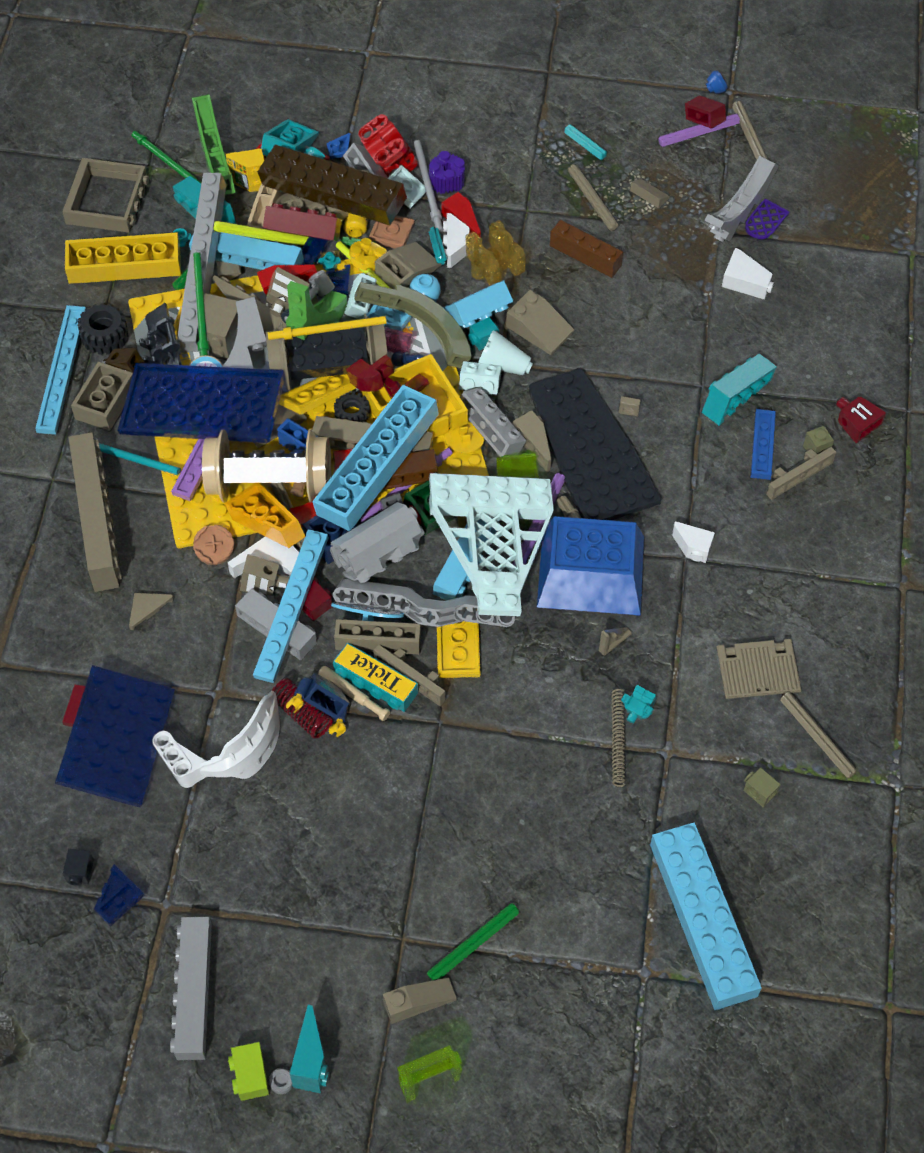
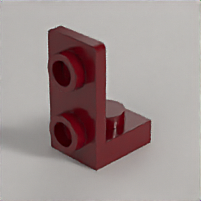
(417, 383)

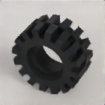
(352, 401)

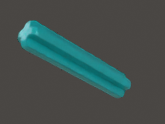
(585, 142)
(437, 245)

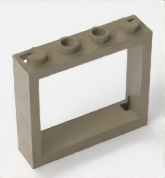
(110, 170)

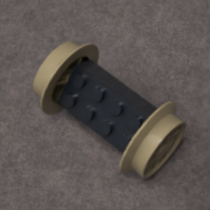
(326, 352)

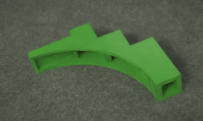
(211, 141)
(305, 314)

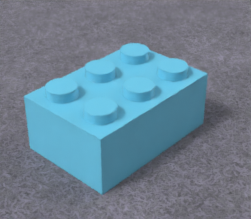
(480, 304)

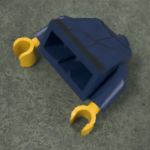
(323, 696)

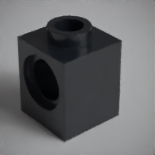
(78, 867)

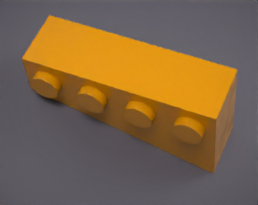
(265, 515)

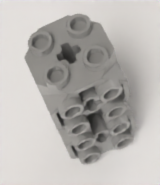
(375, 541)

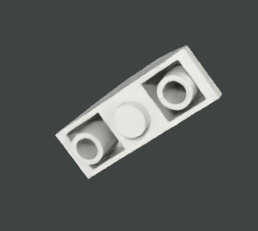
(454, 239)

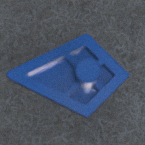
(338, 146)

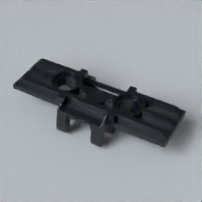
(161, 338)

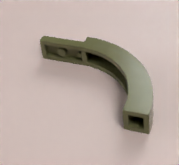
(426, 311)

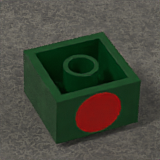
(419, 501)

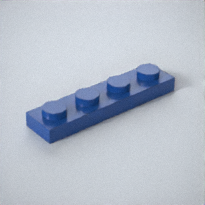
(763, 444)

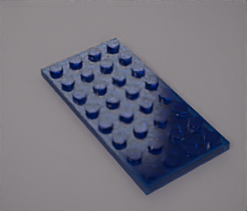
(202, 402)

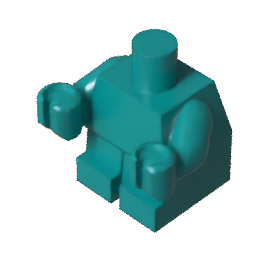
(639, 704)

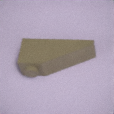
(532, 429)
(417, 998)

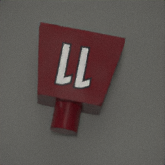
(859, 417)

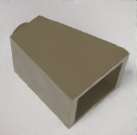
(221, 324)

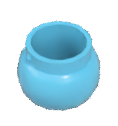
(426, 285)

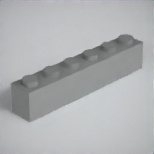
(193, 988)

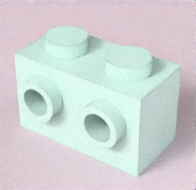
(480, 375)

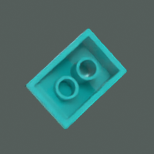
(289, 135)
(308, 1065)

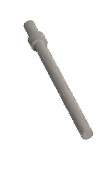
(435, 213)

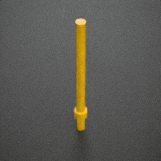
(288, 333)

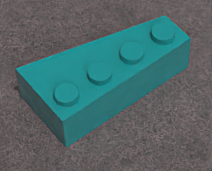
(188, 193)
(737, 387)

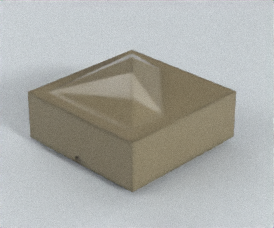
(629, 406)

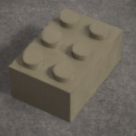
(102, 396)

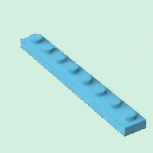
(60, 372)
(290, 606)

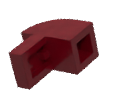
(370, 377)

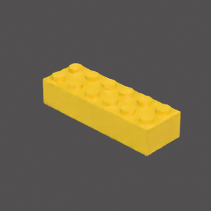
(122, 258)

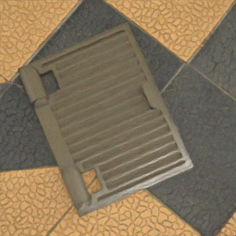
(758, 669)

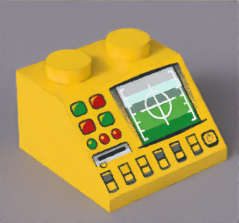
(244, 168)

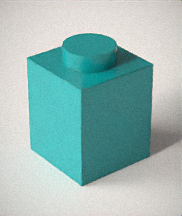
(481, 332)

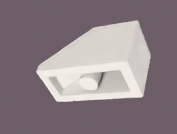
(693, 541)

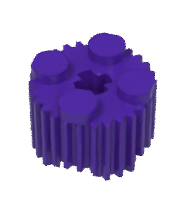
(447, 172)

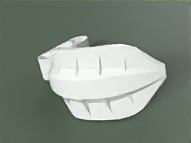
(239, 757)

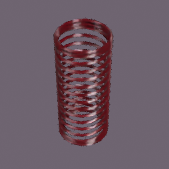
(317, 722)

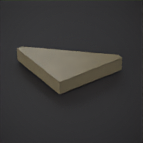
(146, 606)
(612, 638)

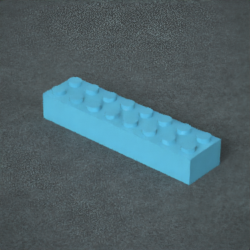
(375, 457)
(705, 916)

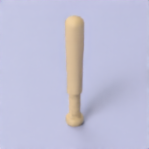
(354, 693)

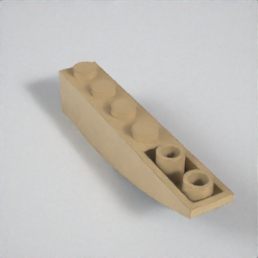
(264, 198)

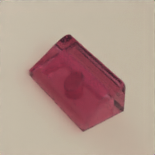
(398, 340)

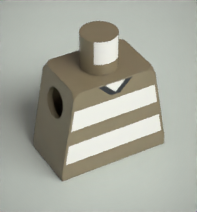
(278, 292)
(261, 576)

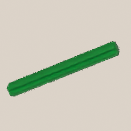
(473, 942)

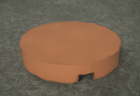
(213, 544)

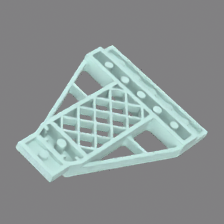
(498, 499)

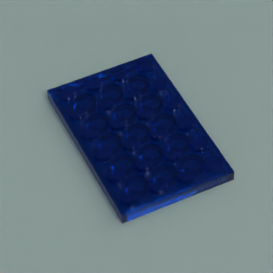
(113, 736)

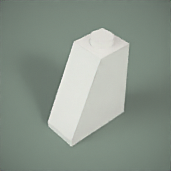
(747, 276)

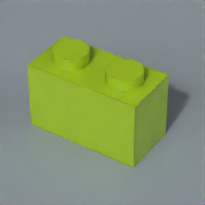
(249, 1071)

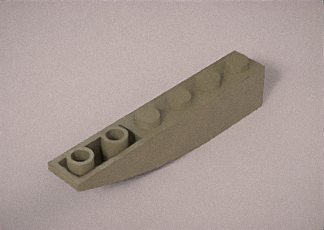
(237, 293)

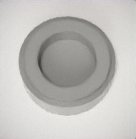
(280, 1081)

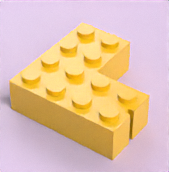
(450, 406)

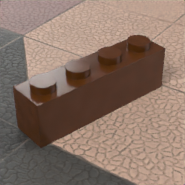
(586, 248)
(414, 469)

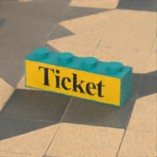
(375, 677)

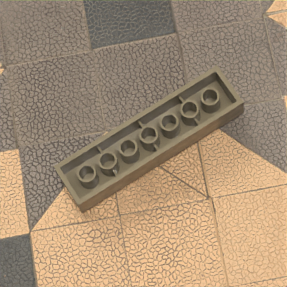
(95, 512)

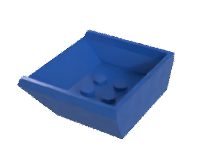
(591, 566)

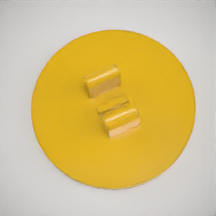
(464, 439)

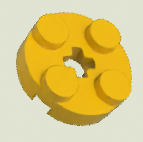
(365, 247)

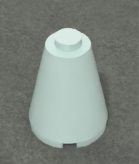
(505, 354)

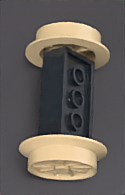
(223, 467)

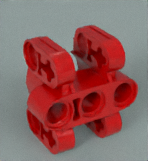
(387, 145)

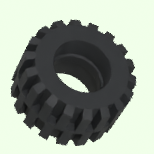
(100, 317)

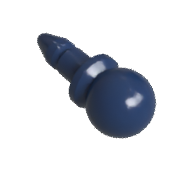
(400, 358)

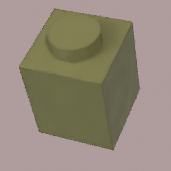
(818, 440)

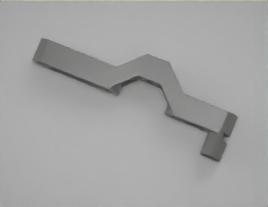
(414, 606)

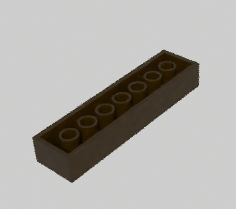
(332, 184)

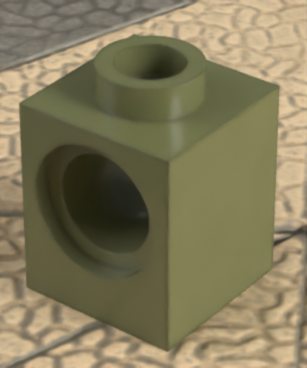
(761, 787)

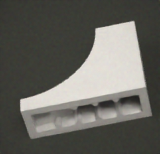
(267, 550)

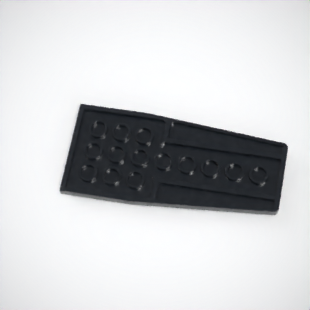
(591, 449)

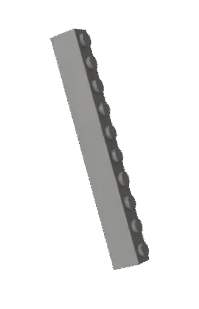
(205, 242)

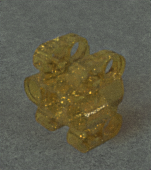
(500, 256)

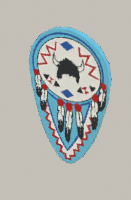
(368, 613)

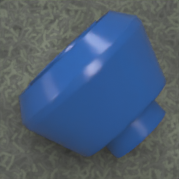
(716, 83)

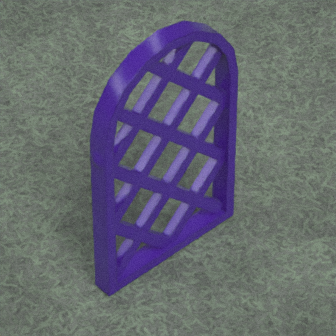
(773, 206)

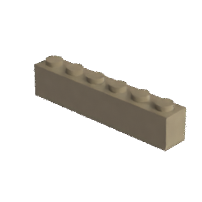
(346, 433)

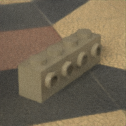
(370, 634)

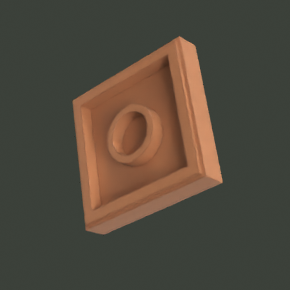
(393, 235)

